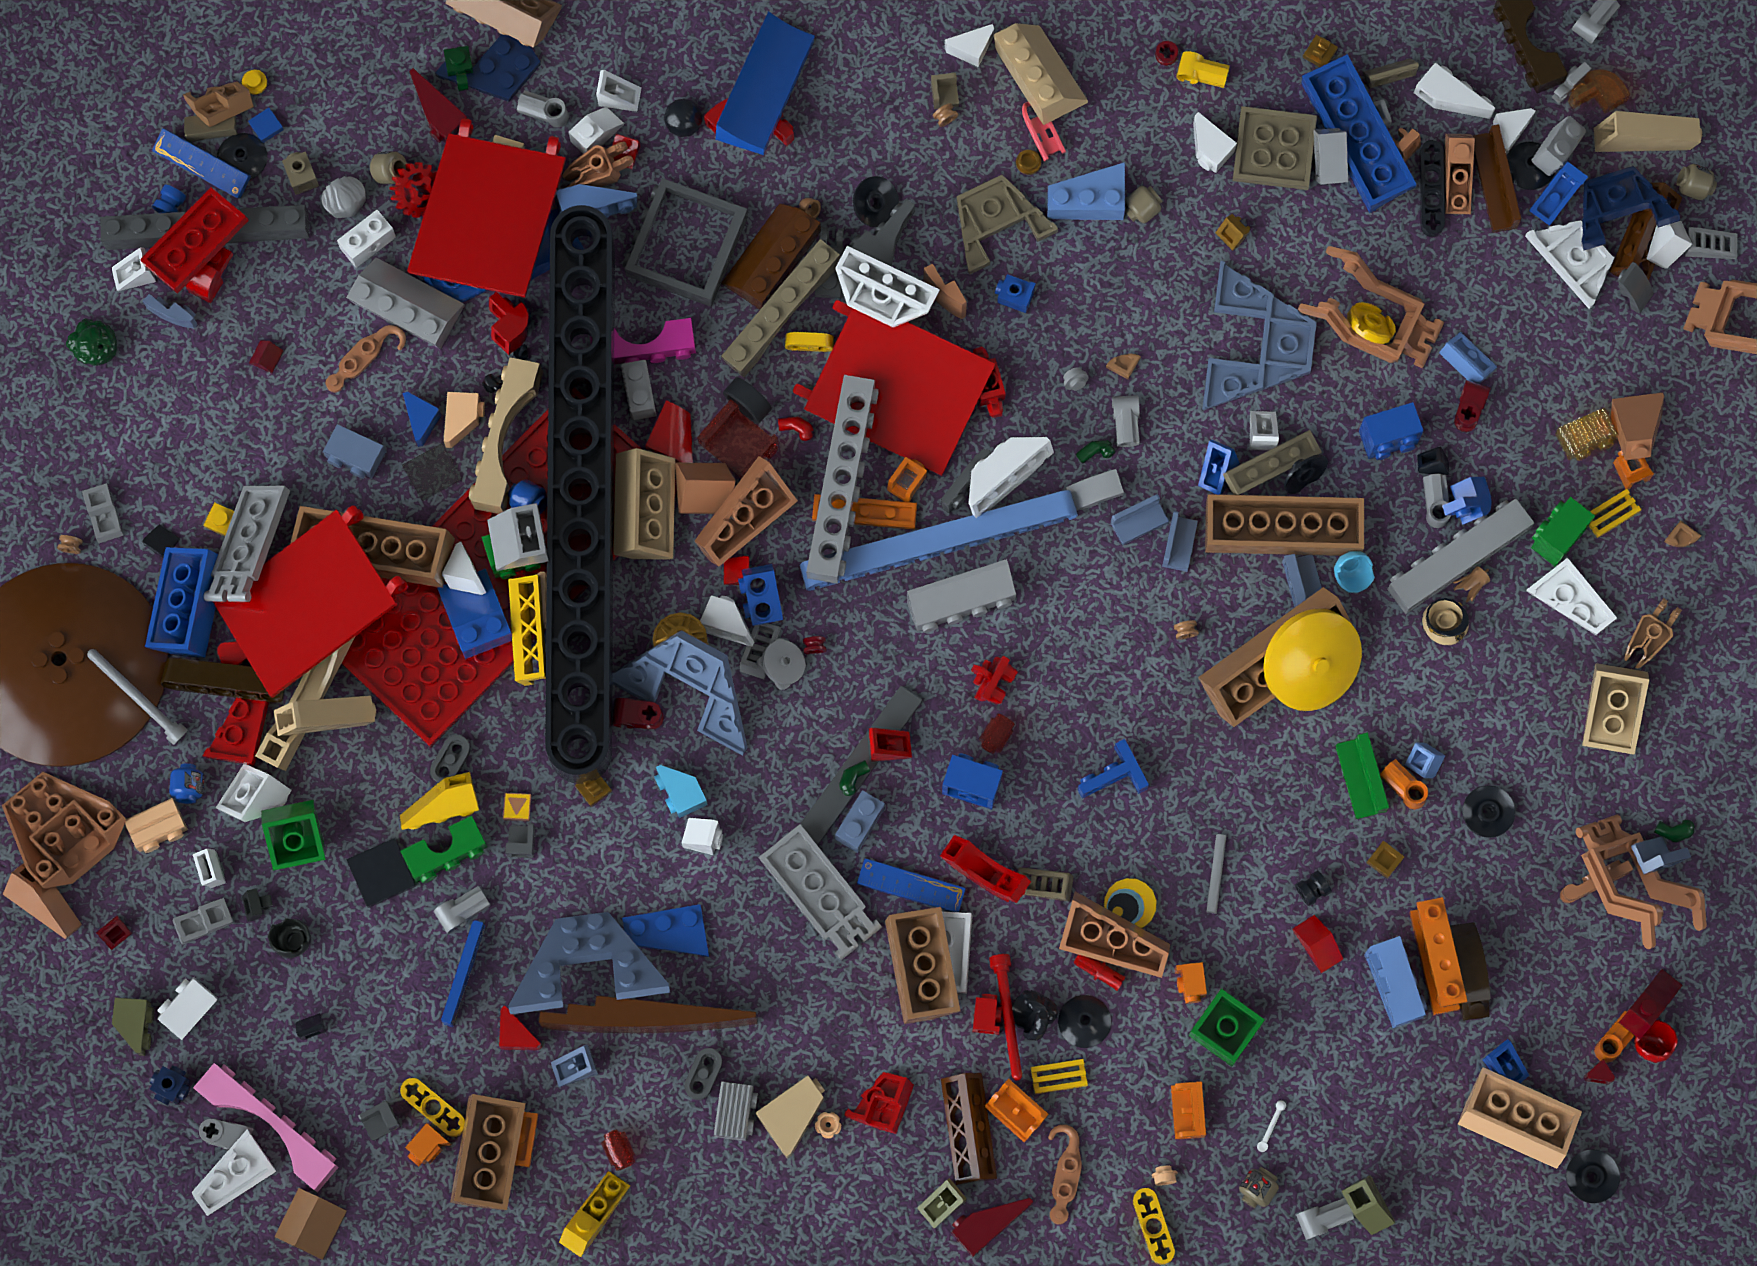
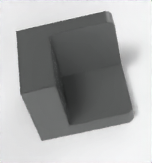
(521, 841)
(379, 1120)

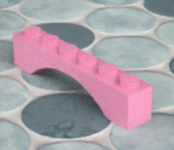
(307, 1161)

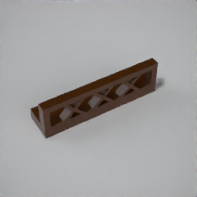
(1496, 180)
(1639, 232)
(973, 1127)

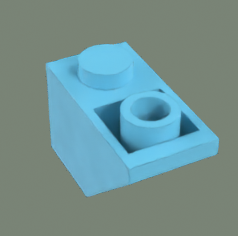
(682, 789)

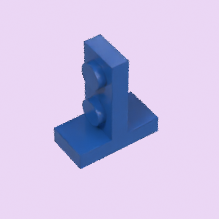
(1558, 193)
(1115, 772)

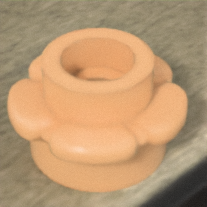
(831, 1118)
(1164, 1175)

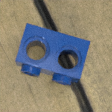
(765, 594)

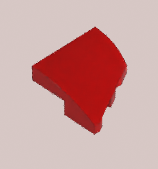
(672, 434)
(886, 1097)

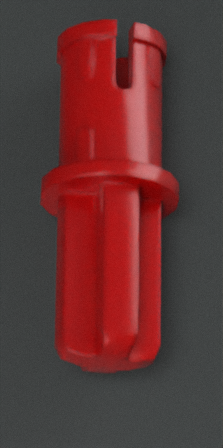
(1100, 971)

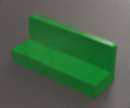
(1362, 777)

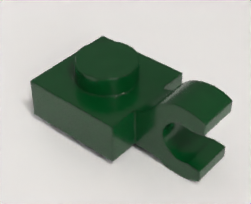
(459, 64)

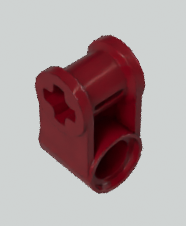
(1471, 403)
(633, 712)

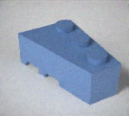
(1089, 196)
(1396, 982)

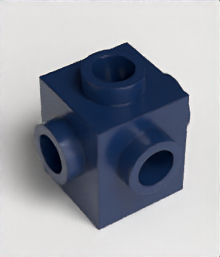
(178, 1090)

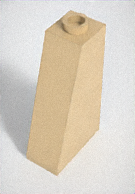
(1646, 133)
(324, 715)

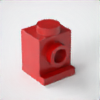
(986, 1015)

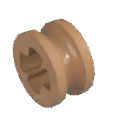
(945, 115)
(69, 544)
(1186, 629)

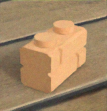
(156, 825)

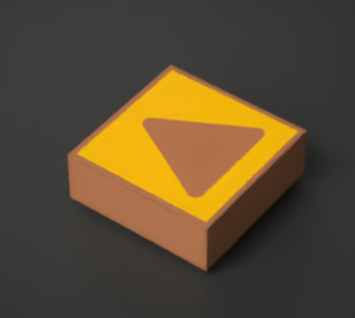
(517, 807)

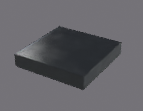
(381, 873)

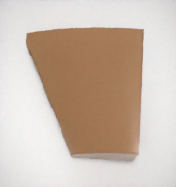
(220, 103)

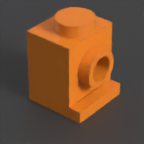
(1191, 982)

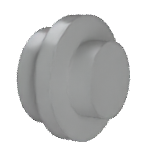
(1075, 379)

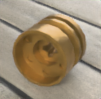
(676, 622)

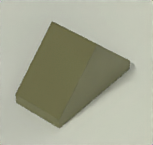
(942, 1203)

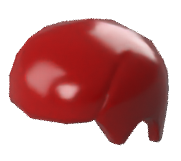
(1657, 1042)

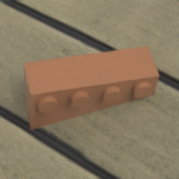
(1112, 939)

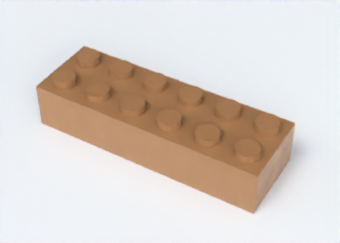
(1283, 525)
(393, 547)
(1238, 681)

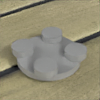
(782, 663)

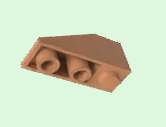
(1458, 173)
(42, 903)

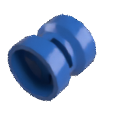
(169, 200)

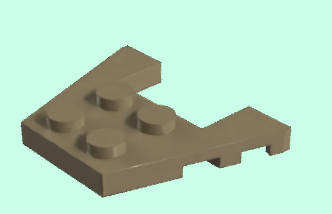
(992, 209)

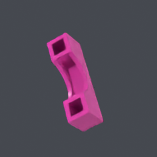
(674, 340)

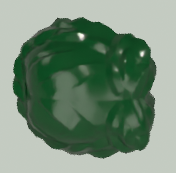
(87, 338)

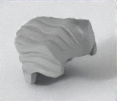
(344, 197)

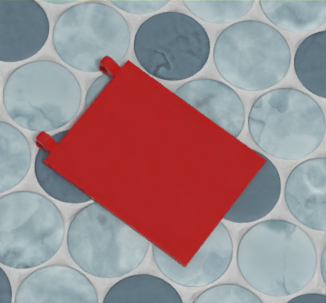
(487, 213)
(921, 380)
(309, 602)

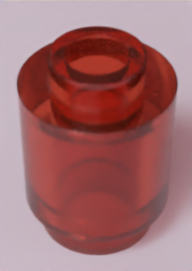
(996, 734)
(618, 1150)

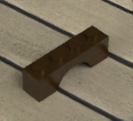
(1542, 68)

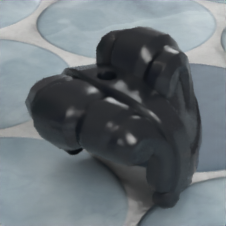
(1033, 1014)

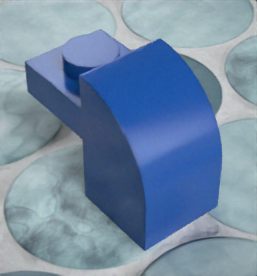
(1470, 501)

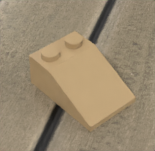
(1615, 708)

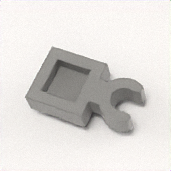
(1575, 77)

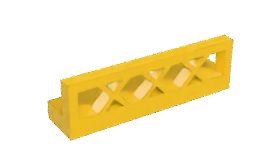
(521, 629)

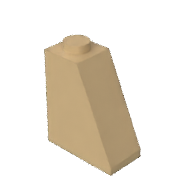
(791, 1113)

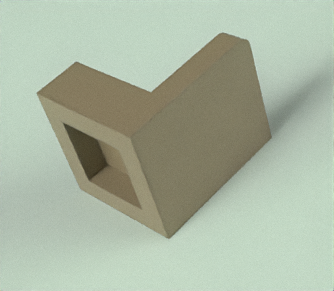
(944, 90)

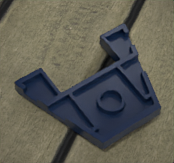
(501, 69)
(1618, 196)

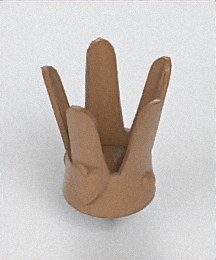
(1473, 581)

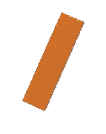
(877, 512)

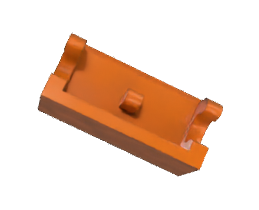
(1016, 1110)
(1188, 1110)

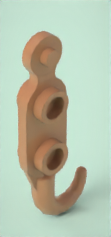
(361, 356)
(1066, 1174)

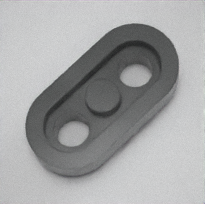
(450, 760)
(703, 1074)

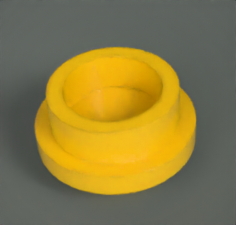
(254, 81)

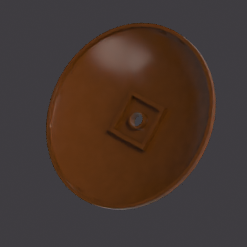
(73, 709)

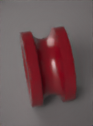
(1172, 49)
(814, 645)

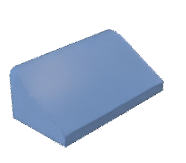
(1467, 359)

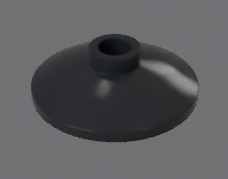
(255, 153)
(1522, 174)
(884, 198)
(1305, 472)
(1488, 798)
(1077, 1033)
(1606, 1174)

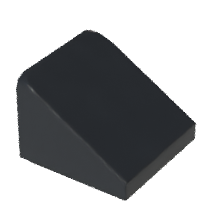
(1433, 462)
(159, 539)
(310, 1027)

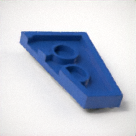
(669, 930)

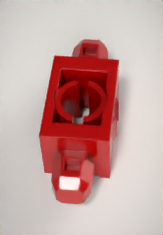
(992, 398)

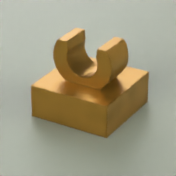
(1320, 51)
(1232, 231)
(593, 790)
(1385, 859)

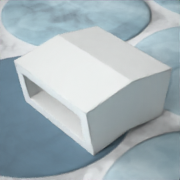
(214, 865)

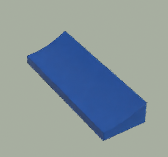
(764, 85)
(1371, 152)

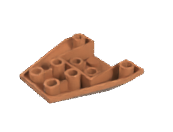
(61, 829)

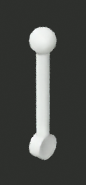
(1262, 1146)

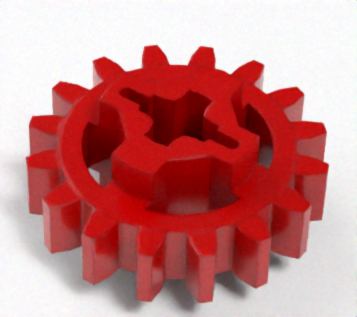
(406, 194)

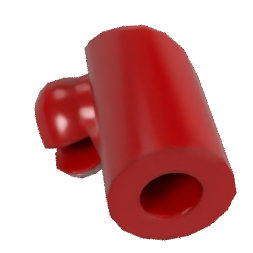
(798, 424)

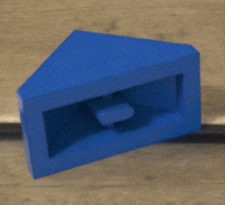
(422, 417)
(1217, 462)
(1506, 1062)

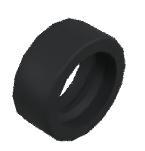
(749, 400)

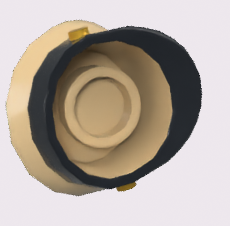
(1445, 621)

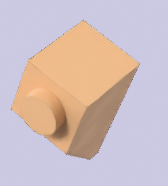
(461, 416)

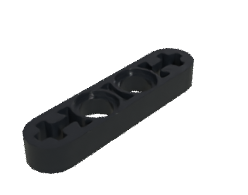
(1428, 188)

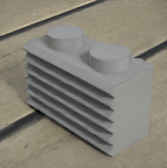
(1558, 145)
(638, 390)
(734, 1111)

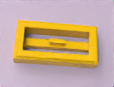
(1629, 502)
(1081, 1072)

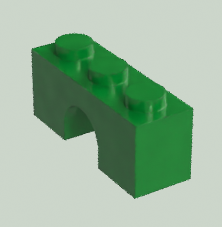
(426, 863)

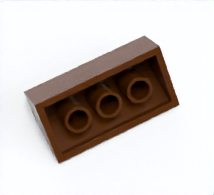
(772, 254)

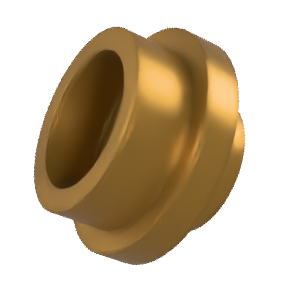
(1028, 162)

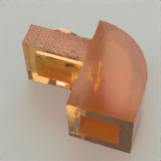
(1604, 87)

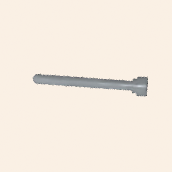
(173, 730)

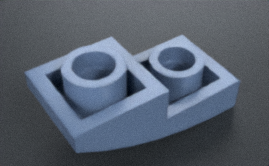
(175, 314)

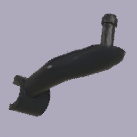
(491, 383)

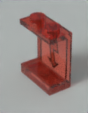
(736, 440)

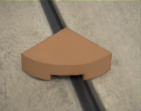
(1124, 364)
(1682, 536)

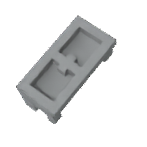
(1330, 156)

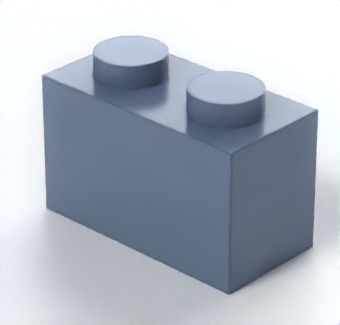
(354, 452)
(860, 821)

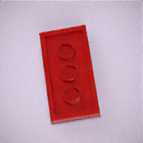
(194, 240)

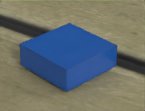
(265, 125)

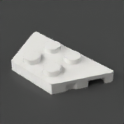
(1578, 268)

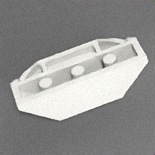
(882, 290)
(1005, 470)

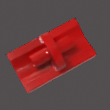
(998, 670)

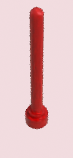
(1000, 965)

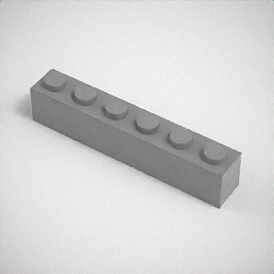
(1459, 556)

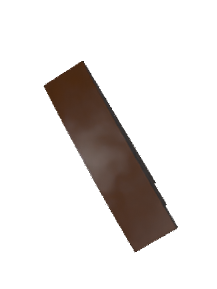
(643, 1017)

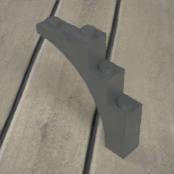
(886, 236)

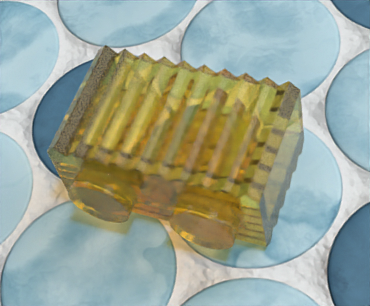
(1586, 435)

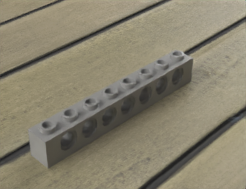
(853, 390)

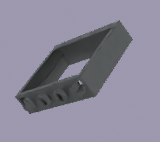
(704, 296)

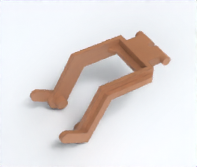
(1714, 313)
(1412, 331)
(1607, 841)

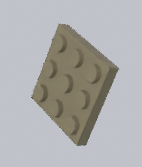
(1274, 148)

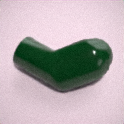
(1096, 447)
(850, 775)
(1677, 833)

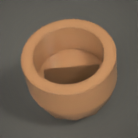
(815, 206)

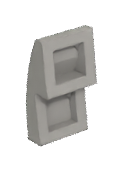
(1096, 489)
(102, 513)
(202, 921)

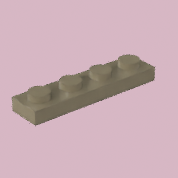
(1271, 463)

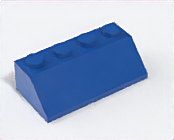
(180, 614)

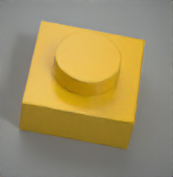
(218, 519)

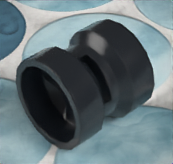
(1313, 888)

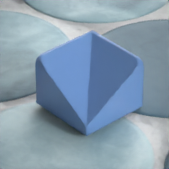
(1425, 760)

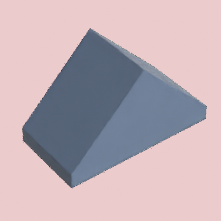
(574, 1066)

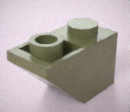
(132, 1020)
(1368, 1205)

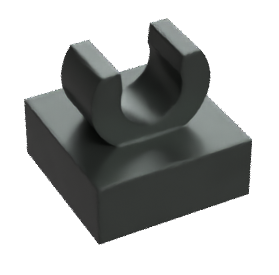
(254, 904)

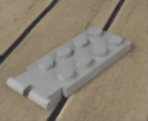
(246, 543)
(819, 891)

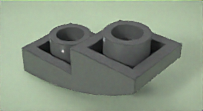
(1635, 286)

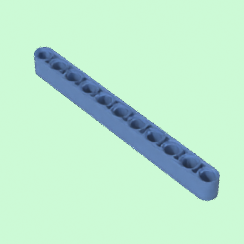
(951, 536)

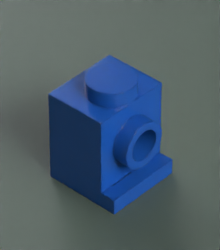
(1018, 301)

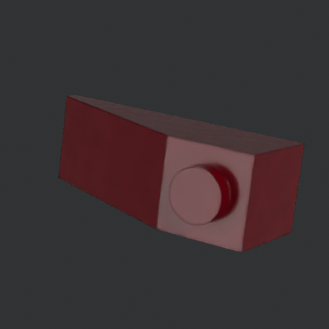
(440, 113)
(1650, 1004)
(983, 1226)

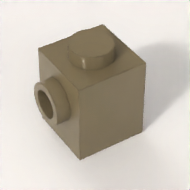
(300, 172)

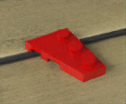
(240, 733)

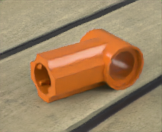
(1403, 782)
(1616, 1036)

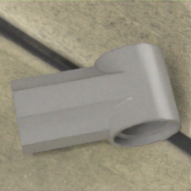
(1593, 22)
(542, 107)
(1126, 420)
(1436, 496)
(458, 911)
(1319, 1220)

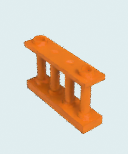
(1438, 956)

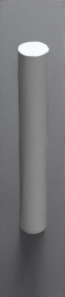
(1216, 873)

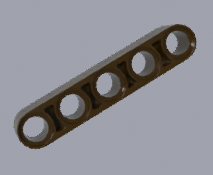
(215, 679)

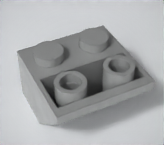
(517, 537)

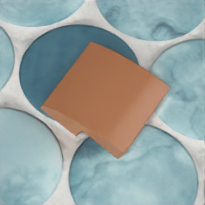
(949, 294)

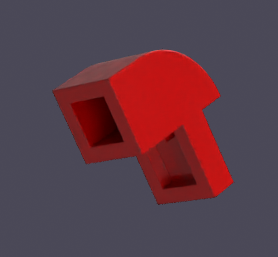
(208, 279)
(512, 325)

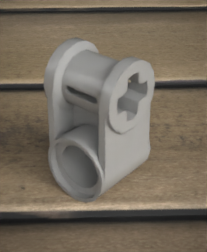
(227, 1135)

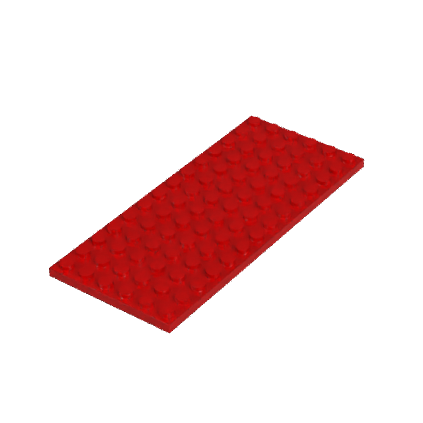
(412, 650)

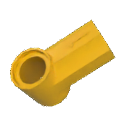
(1197, 69)

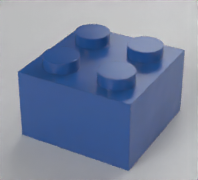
(1391, 431)
(972, 781)

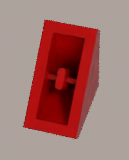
(889, 744)
(1318, 943)
(514, 1034)

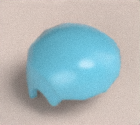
(1354, 571)

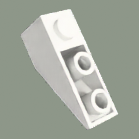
(1447, 93)

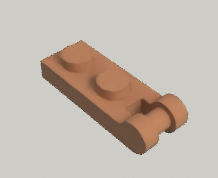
(1572, 892)

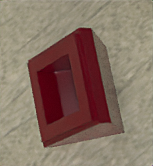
(266, 356)
(114, 932)
(1600, 1074)

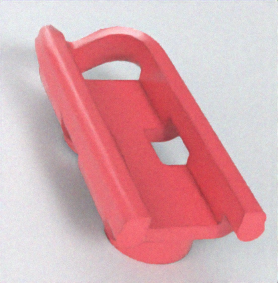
(1048, 145)

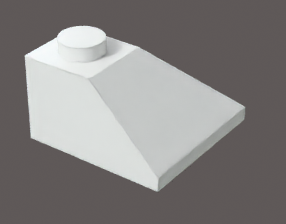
(251, 793)

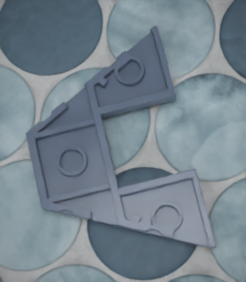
(1284, 348)
(698, 667)
(582, 941)

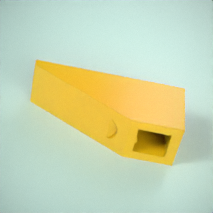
(445, 800)
(593, 1214)

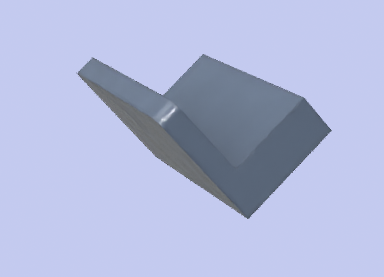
(1139, 520)
(1179, 543)
(1301, 577)
(1655, 856)

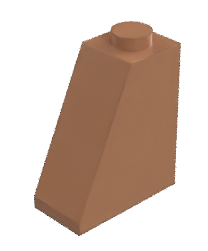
(1637, 423)

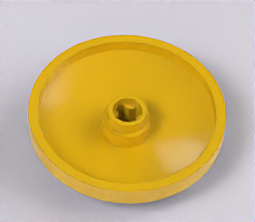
(1312, 659)

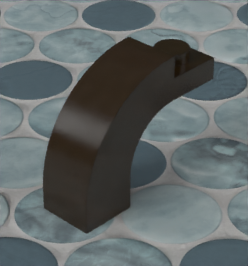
(1473, 970)

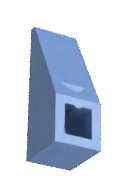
(603, 199)

